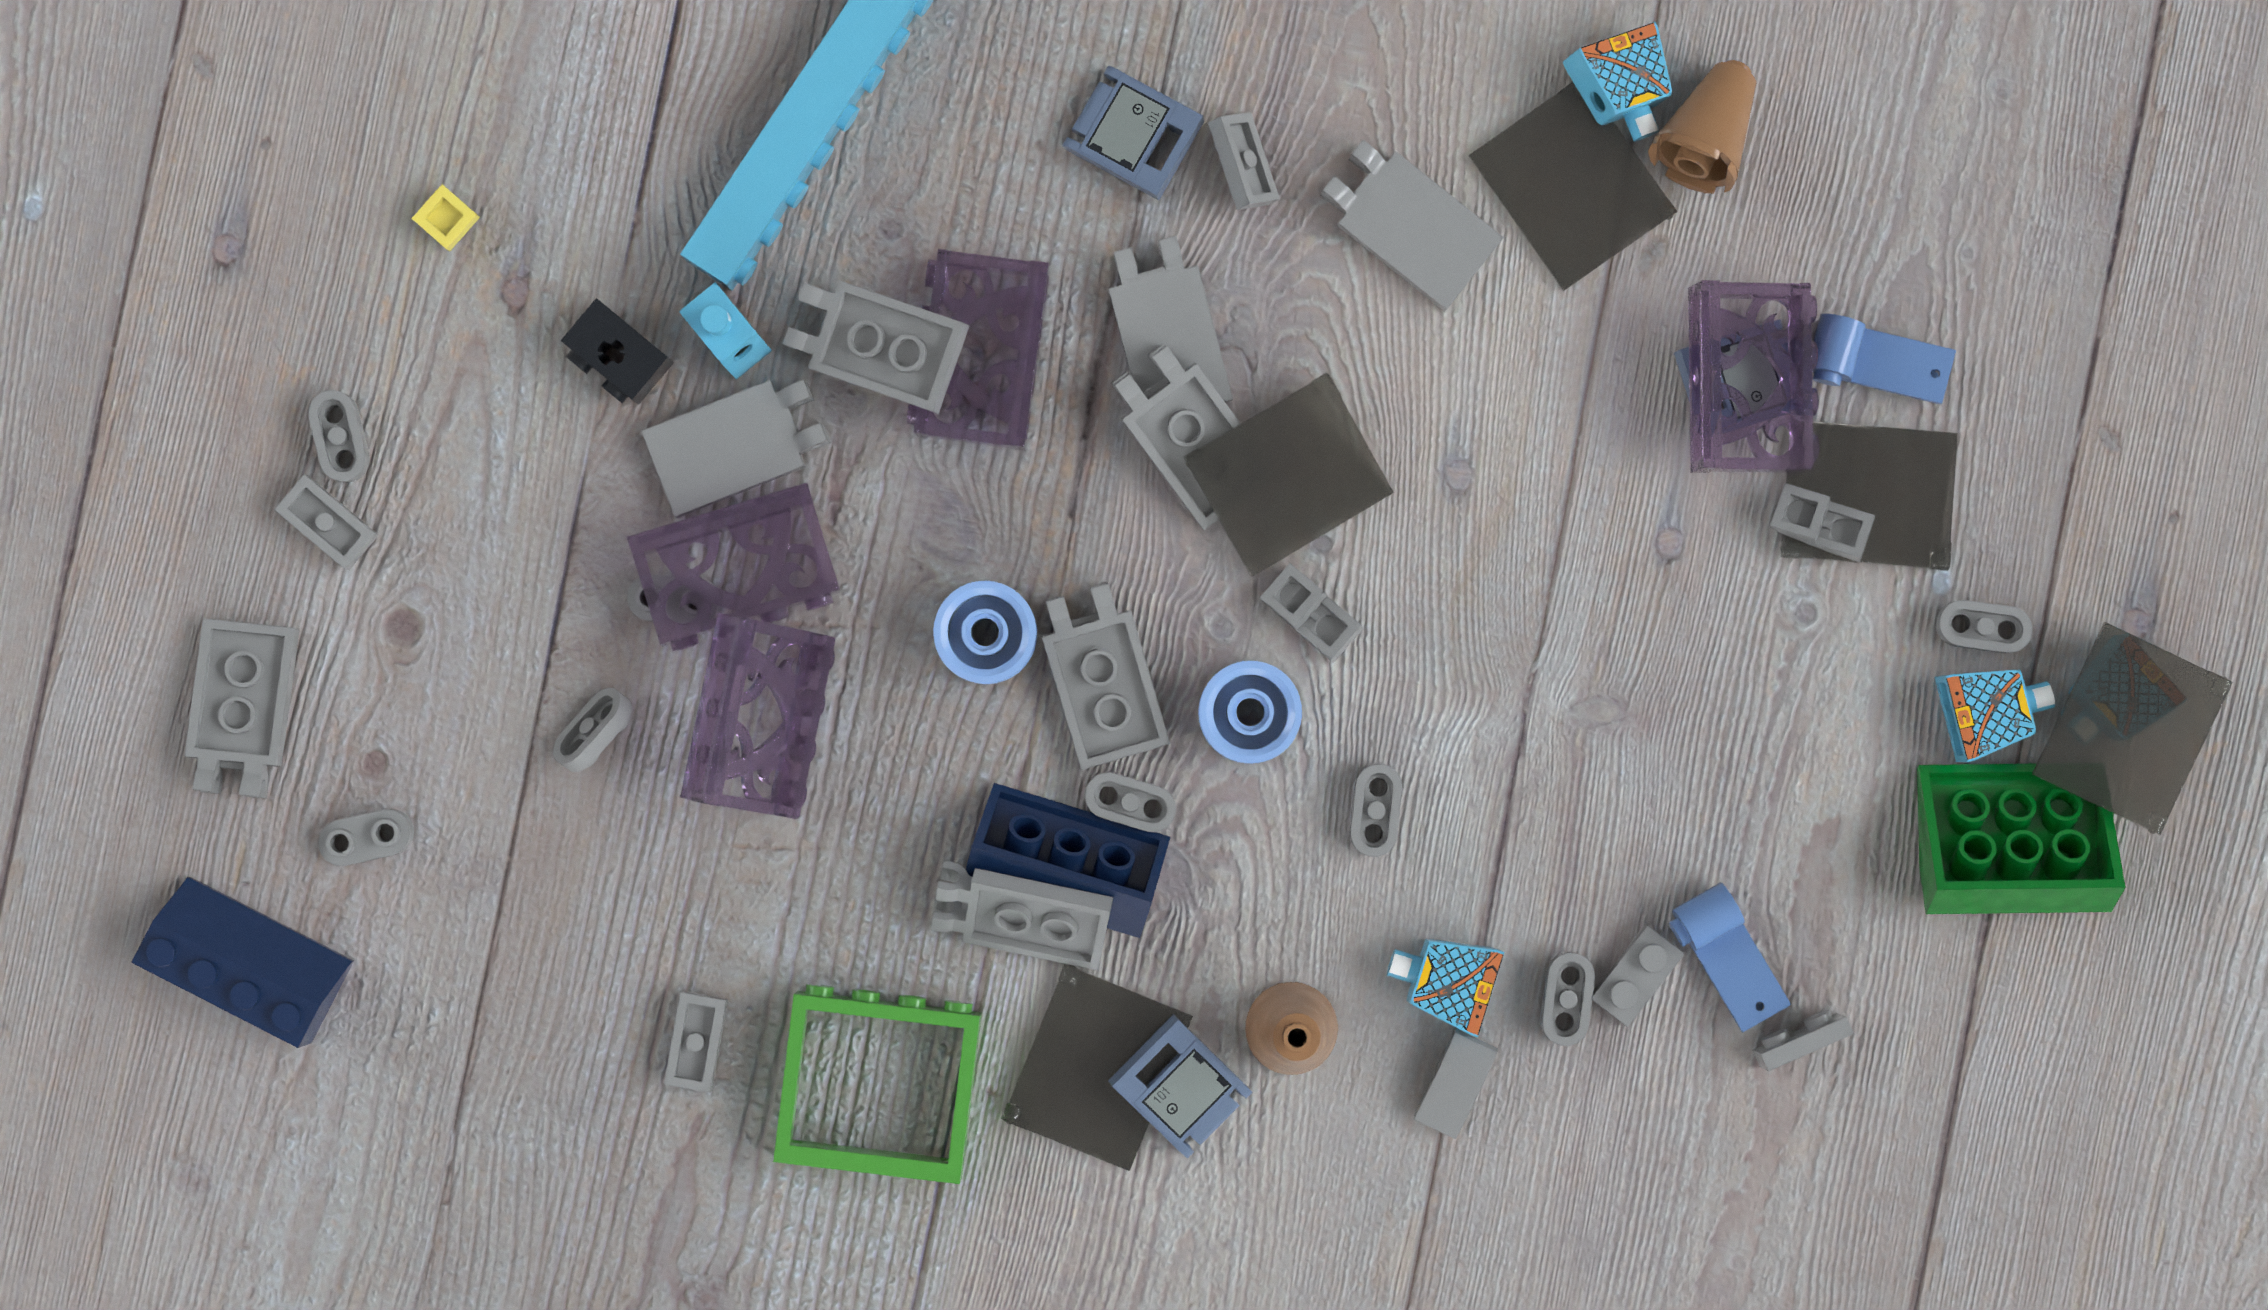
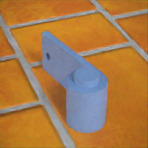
(1880, 360)
(1729, 956)

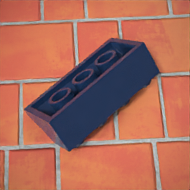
(1070, 849)
(243, 962)

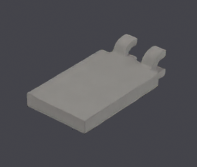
(1412, 225)
(1166, 309)
(881, 344)
(1174, 420)
(731, 445)
(1103, 681)
(240, 703)
(1022, 915)

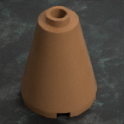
(1709, 130)
(1282, 1010)

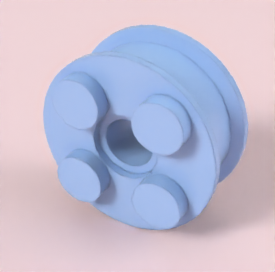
(955, 632)
(1280, 712)

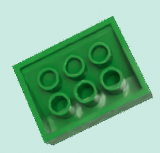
(2012, 844)

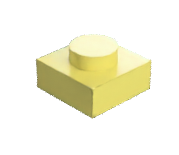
(445, 217)

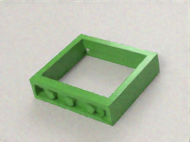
(867, 1160)

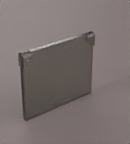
(1572, 186)
(1288, 474)
(1897, 477)
(2132, 728)
(1078, 1047)

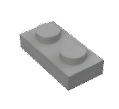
(1243, 161)
(326, 522)
(1636, 975)
(1819, 1032)
(696, 1041)

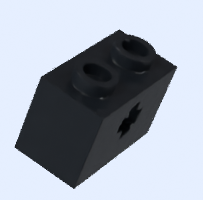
(596, 333)

